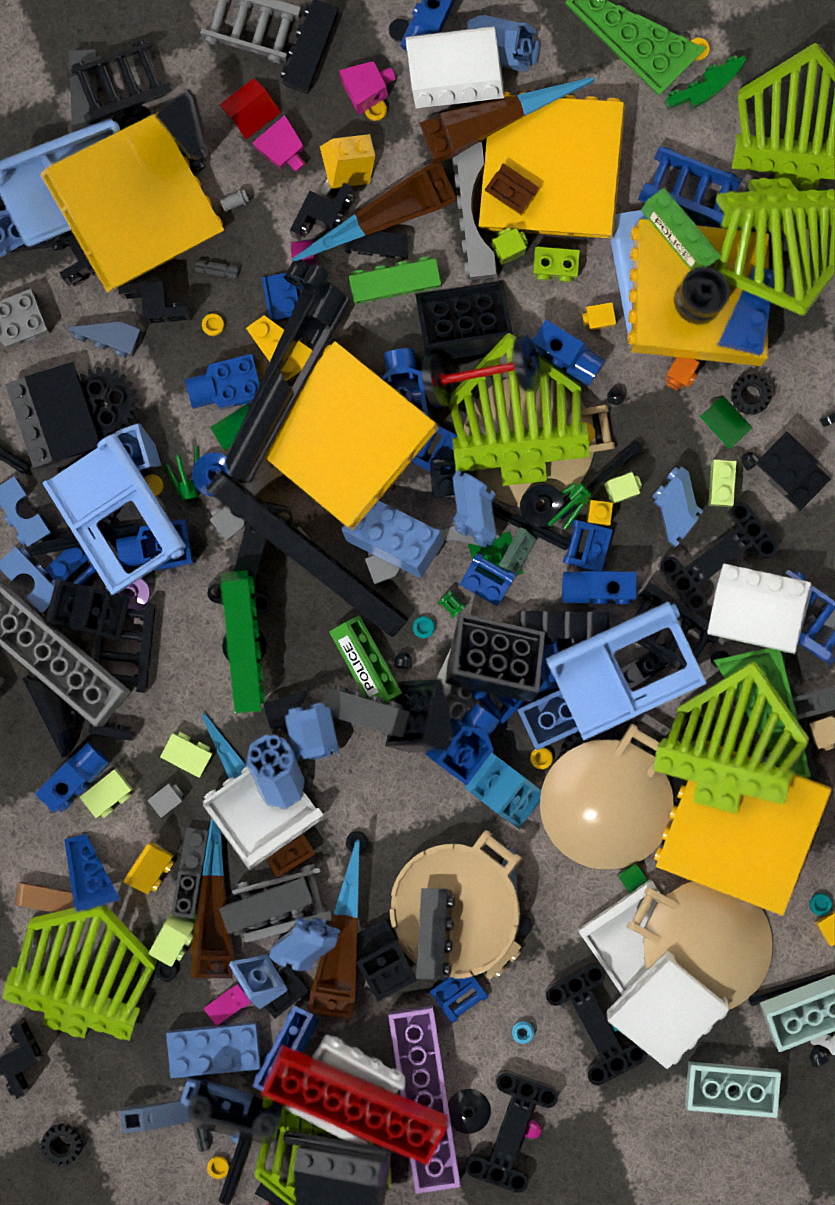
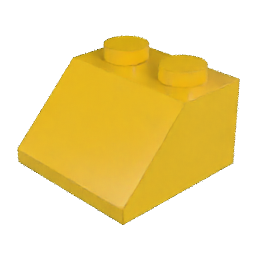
(348, 160)
(149, 868)

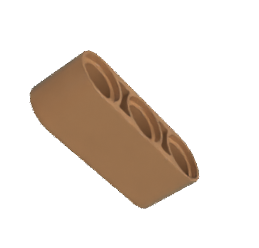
(42, 898)

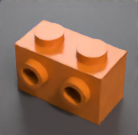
(681, 373)

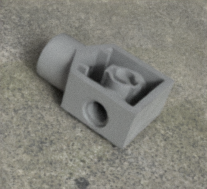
(21, 319)

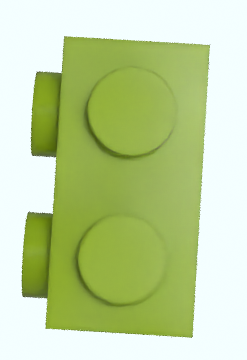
(509, 245)
(555, 264)

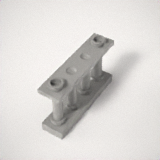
(267, 7)
(277, 926)

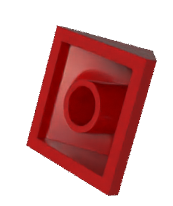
(250, 108)

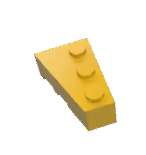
(267, 336)

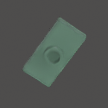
(518, 551)

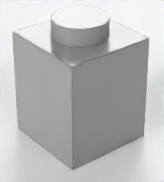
(166, 799)

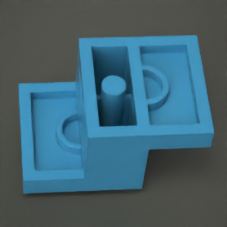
(504, 791)

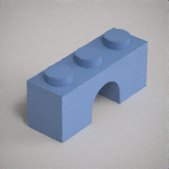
(29, 530)
(18, 563)

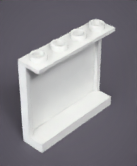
(251, 825)
(614, 944)
(666, 1011)
(353, 1061)

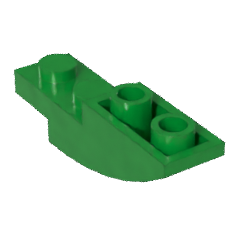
(714, 81)

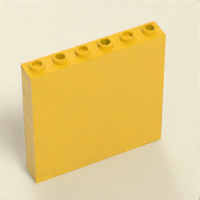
(572, 157)
(132, 202)
(653, 317)
(348, 436)
(748, 852)

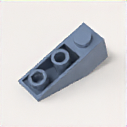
(114, 335)
(153, 1116)

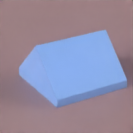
(259, 979)

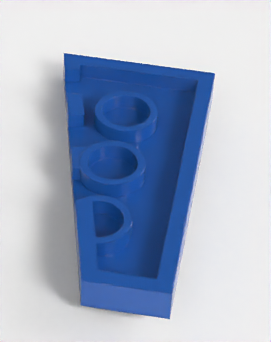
(748, 320)
(87, 875)

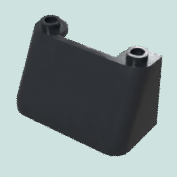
(185, 125)
(256, 1129)

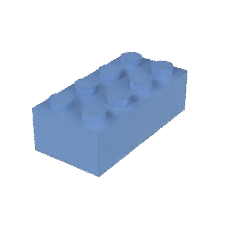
(396, 538)
(547, 719)
(213, 1049)

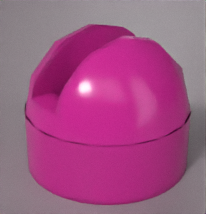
(532, 1130)

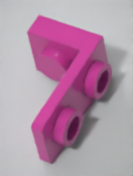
(227, 1004)

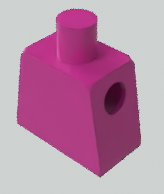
(366, 85)
(281, 145)

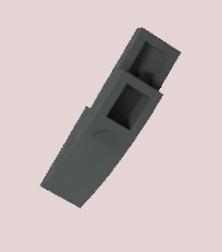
(814, 703)
(190, 873)

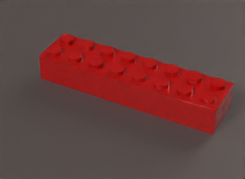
(354, 1105)

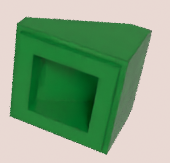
(632, 877)

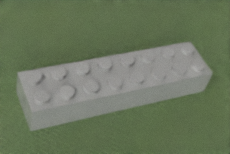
(58, 660)

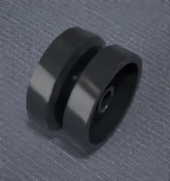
(701, 295)

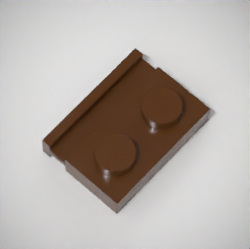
(512, 189)

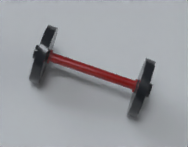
(438, 380)

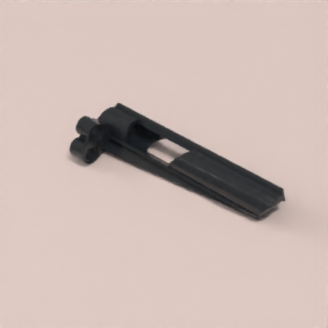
(313, 317)

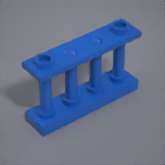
(686, 165)
(808, 638)

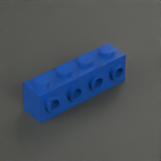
(294, 1034)

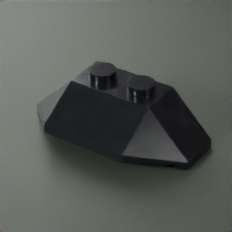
(55, 713)

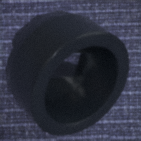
(615, 401)
(749, 459)
(718, 655)
(403, 661)
(818, 1057)

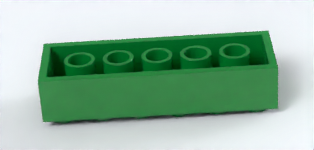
(241, 636)

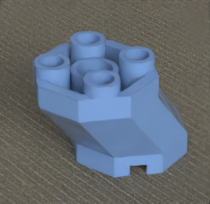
(514, 41)
(677, 505)
(474, 509)
(312, 732)
(275, 771)
(304, 944)

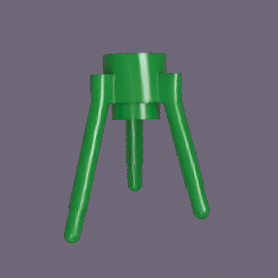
(186, 488)
(579, 494)

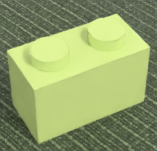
(722, 483)
(623, 488)
(186, 754)
(107, 793)
(172, 939)

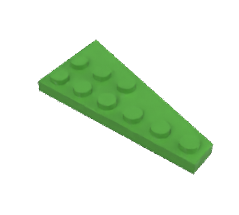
(642, 45)
(773, 667)

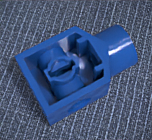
(427, 20)
(573, 356)
(406, 379)
(225, 384)
(142, 548)
(583, 586)
(469, 744)
(76, 772)

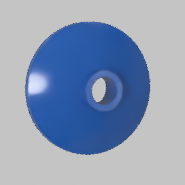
(204, 467)

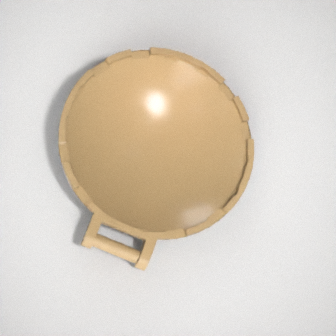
(559, 473)
(607, 802)
(484, 902)
(711, 937)

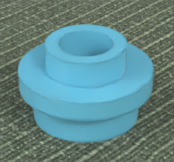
(523, 1039)

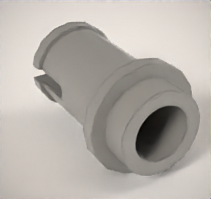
(234, 200)

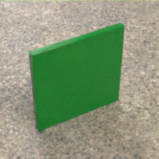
(726, 422)
(228, 427)
(493, 553)

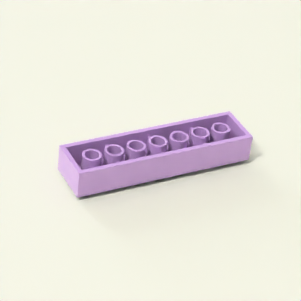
(421, 1065)

